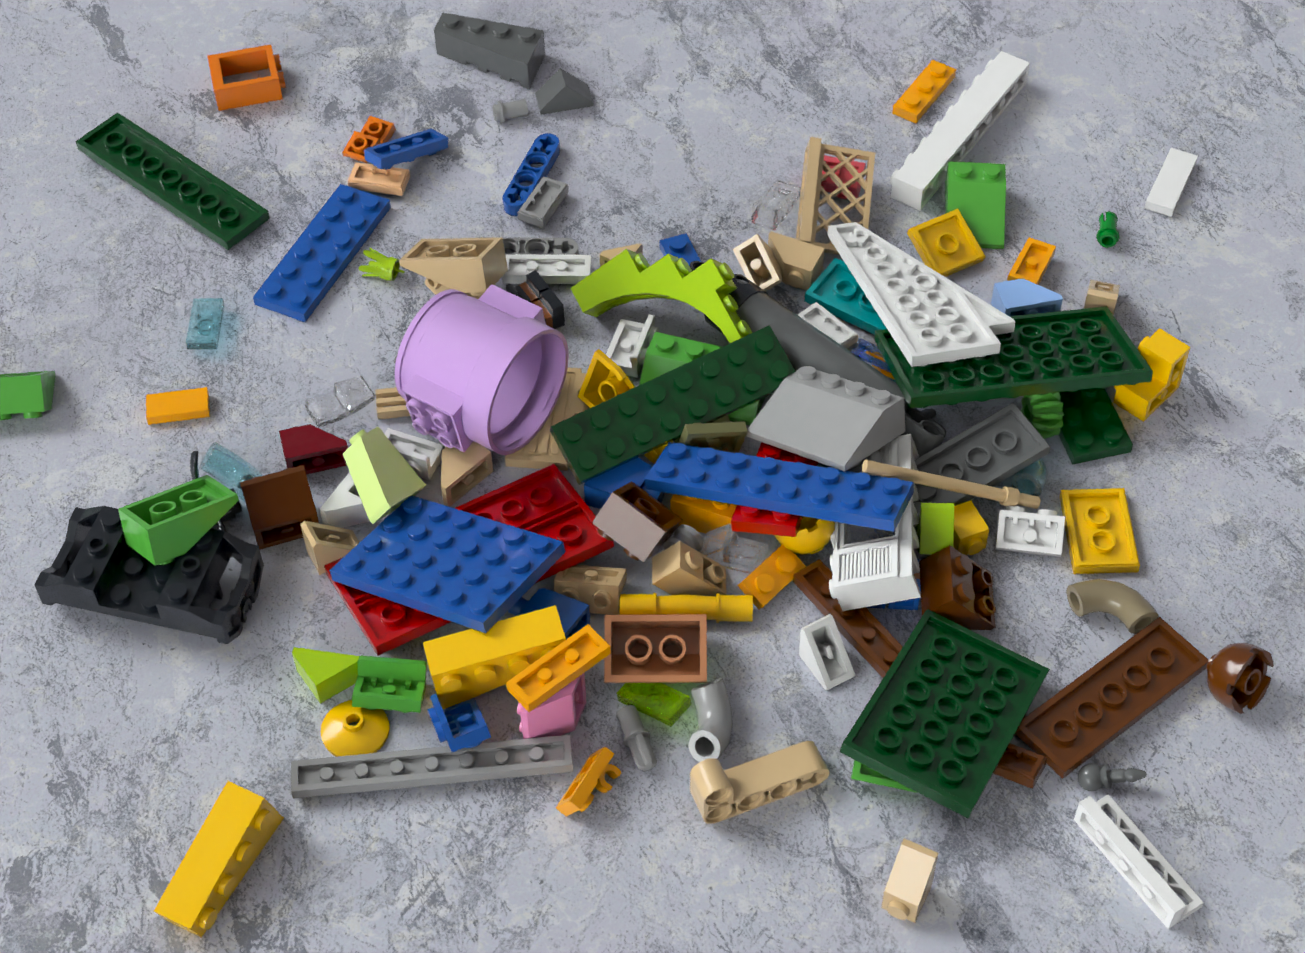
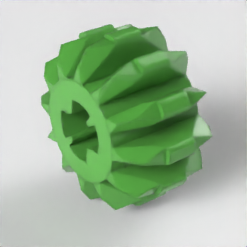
(1044, 413)

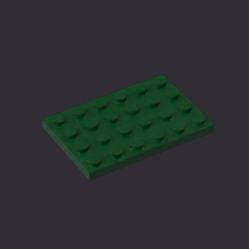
(945, 712)

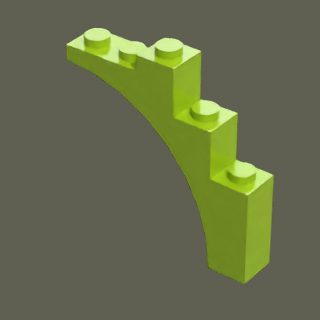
(631, 279)

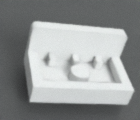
(631, 344)
(418, 452)

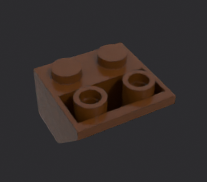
(279, 505)
(957, 589)

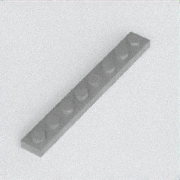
(430, 766)

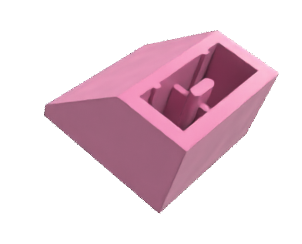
(557, 714)

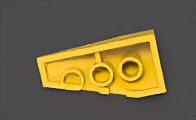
(606, 381)

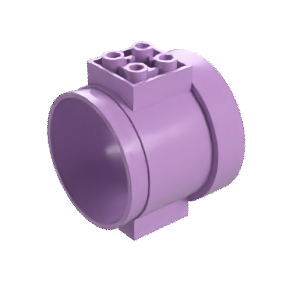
(481, 370)

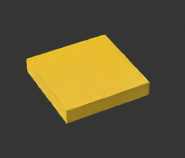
(946, 243)

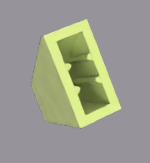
(380, 473)

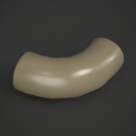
(1111, 598)

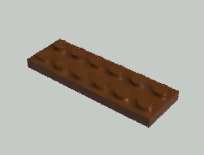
(1111, 697)

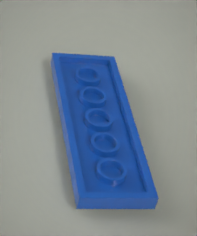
(322, 253)

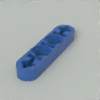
(527, 173)

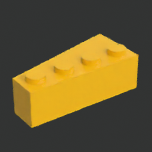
(478, 662)

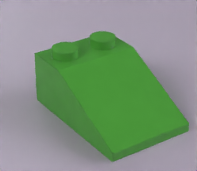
(981, 199)
(175, 518)

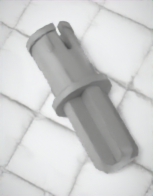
(636, 737)

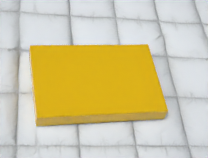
(1099, 531)

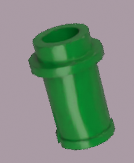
(1108, 234)

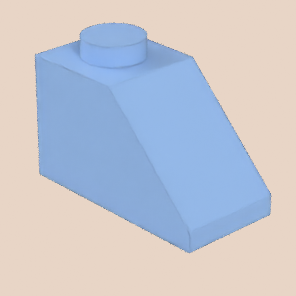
(1024, 298)

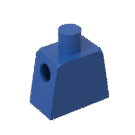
(601, 487)
(572, 613)

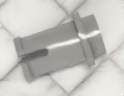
(509, 110)

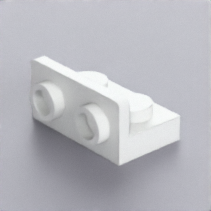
(1030, 531)

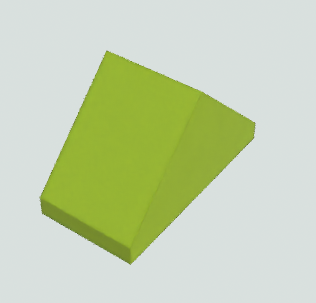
(935, 527)
(325, 671)

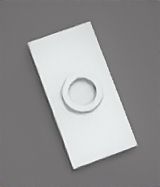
(829, 325)

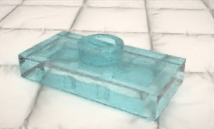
(205, 323)

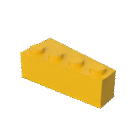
(218, 858)

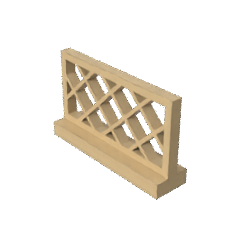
(812, 189)

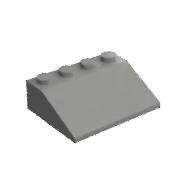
(829, 418)

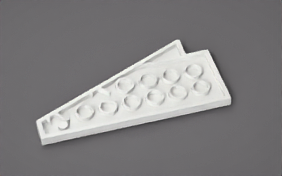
(919, 307)

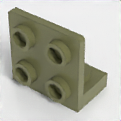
(718, 435)

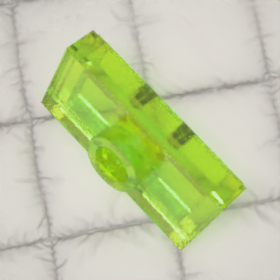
(655, 700)

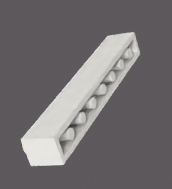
(959, 130)

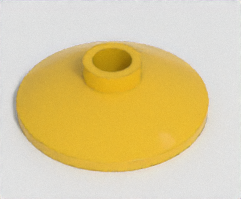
(362, 738)

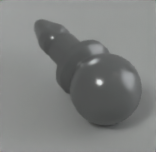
(1093, 777)

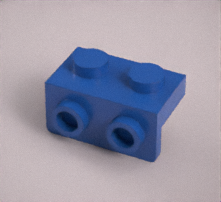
(459, 724)

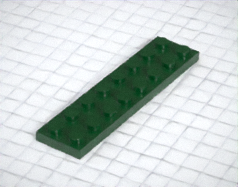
(173, 180)
(661, 407)

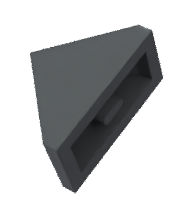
(563, 93)

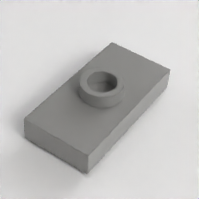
(543, 202)

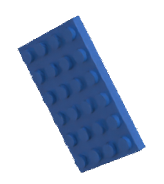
(448, 563)

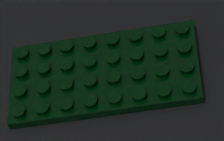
(1040, 357)

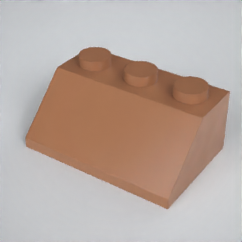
(656, 648)

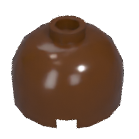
(1239, 675)

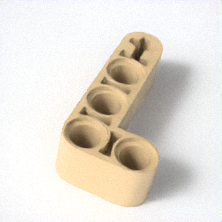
(755, 783)

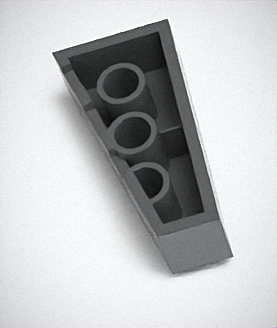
(492, 46)

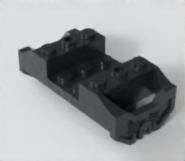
(111, 578)

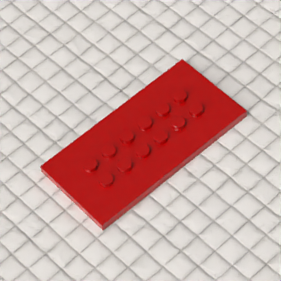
(536, 503)

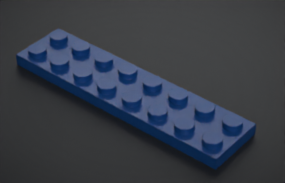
(781, 486)

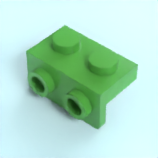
(390, 684)

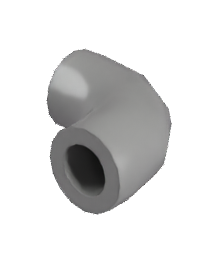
(713, 720)

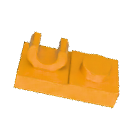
(590, 776)

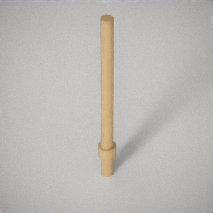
(1006, 496)

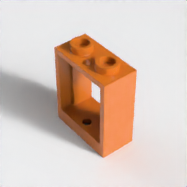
(247, 91)

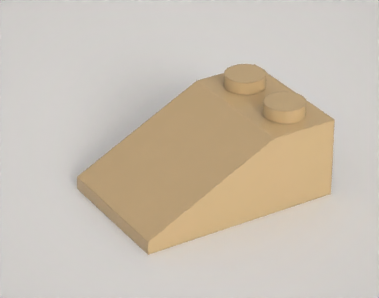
(459, 262)

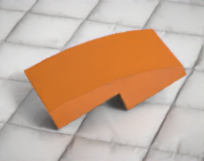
(373, 133)

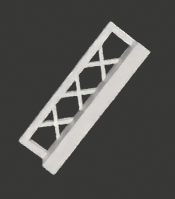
(1132, 864)

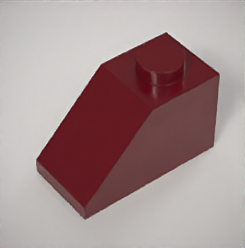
(312, 448)

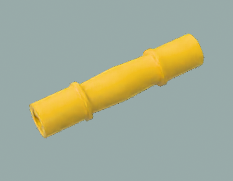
(719, 607)

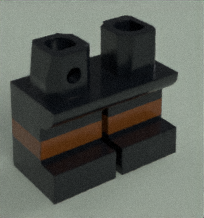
(538, 292)

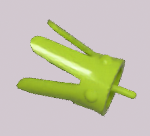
(382, 267)

